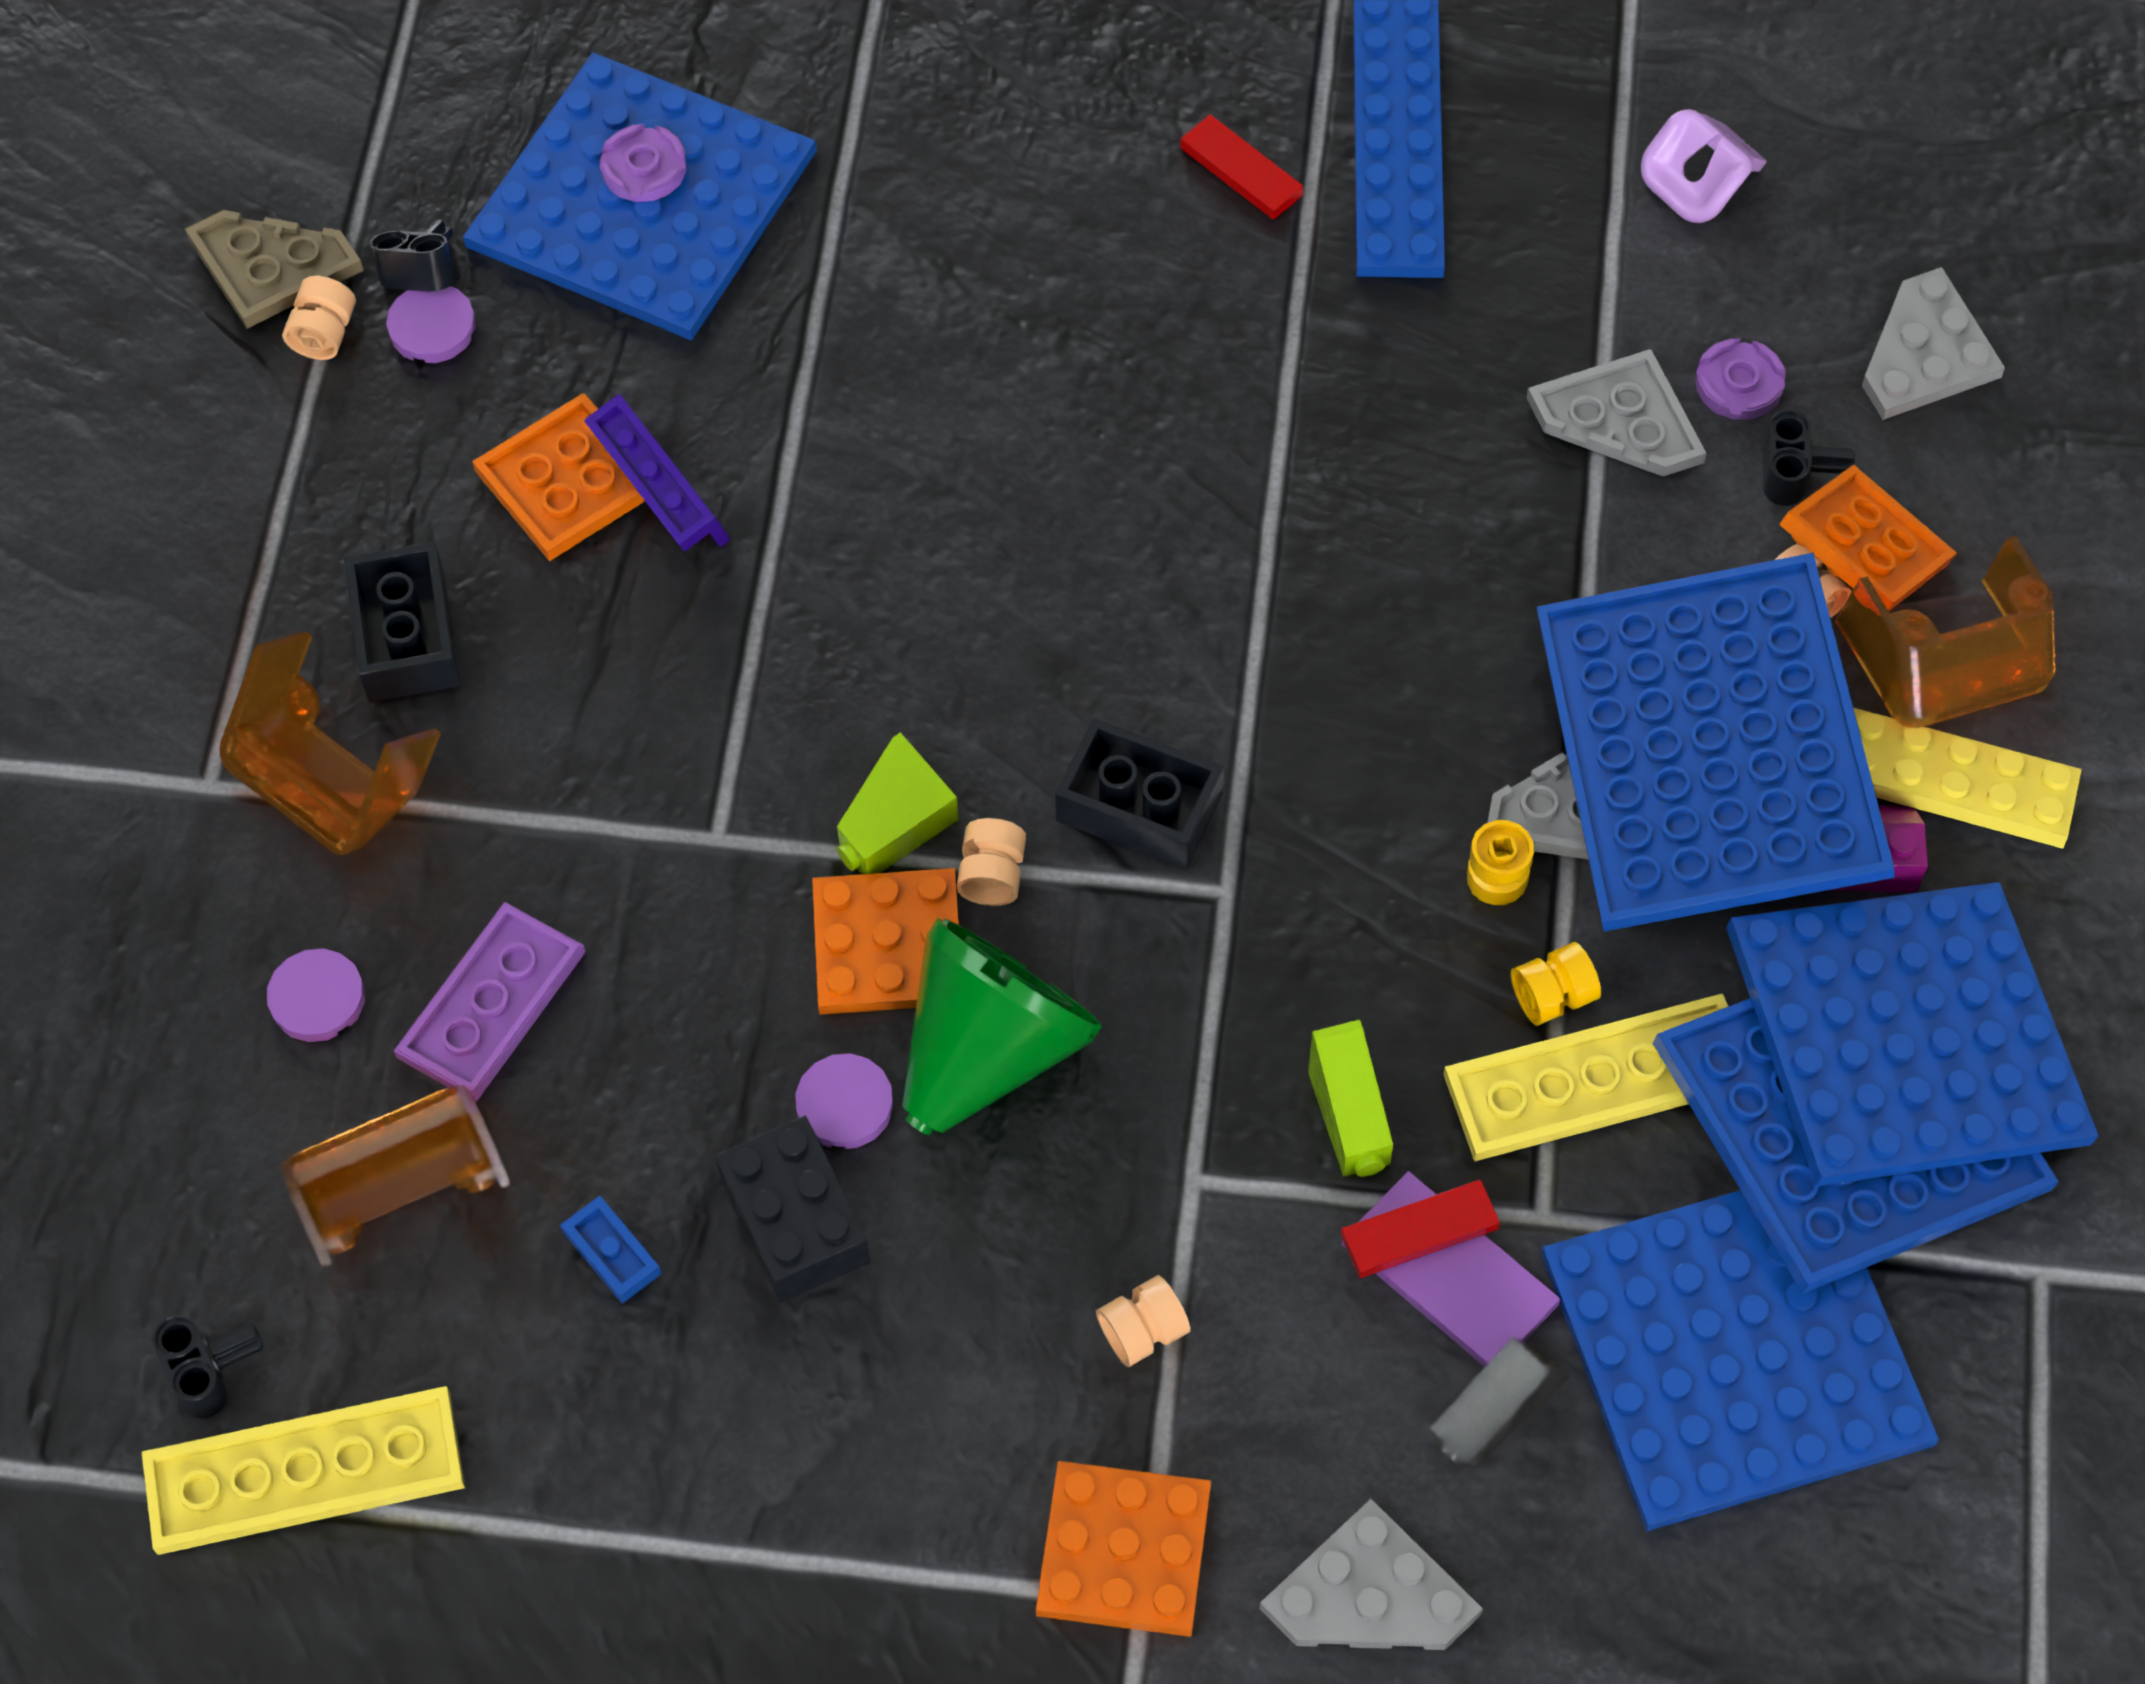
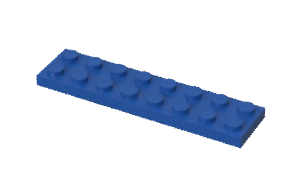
(1398, 139)

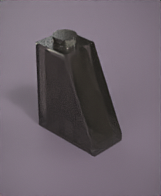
(1498, 1401)

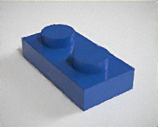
(610, 1249)

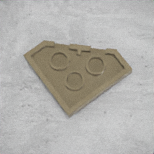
(266, 261)

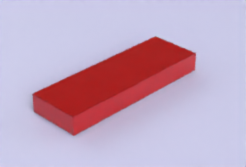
(1241, 167)
(1420, 1228)

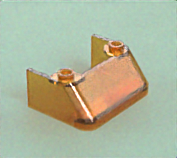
(1962, 671)
(304, 771)
(389, 1166)

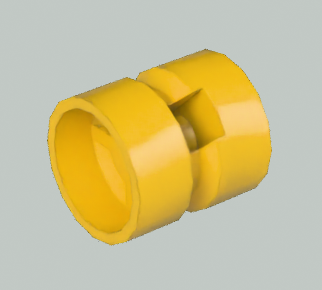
(1500, 862)
(1550, 985)

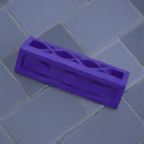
(654, 474)

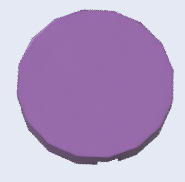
(643, 163)
(431, 324)
(1740, 379)
(315, 995)
(845, 1100)

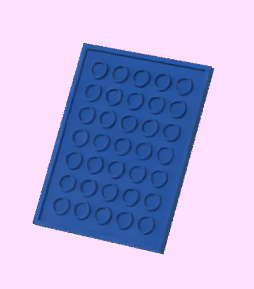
(1712, 743)

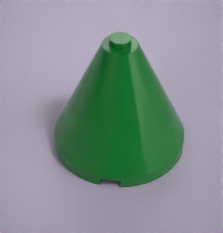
(982, 1028)

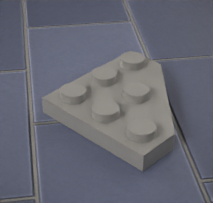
(1928, 348)
(1622, 413)
(1545, 808)
(1371, 1591)

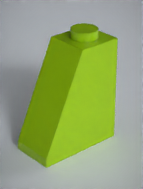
(894, 810)
(1350, 1099)

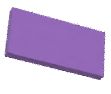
(490, 1001)
(1469, 1288)

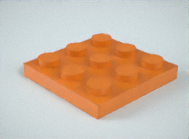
(558, 479)
(1869, 534)
(875, 936)
(1124, 1548)

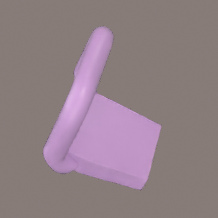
(1678, 141)

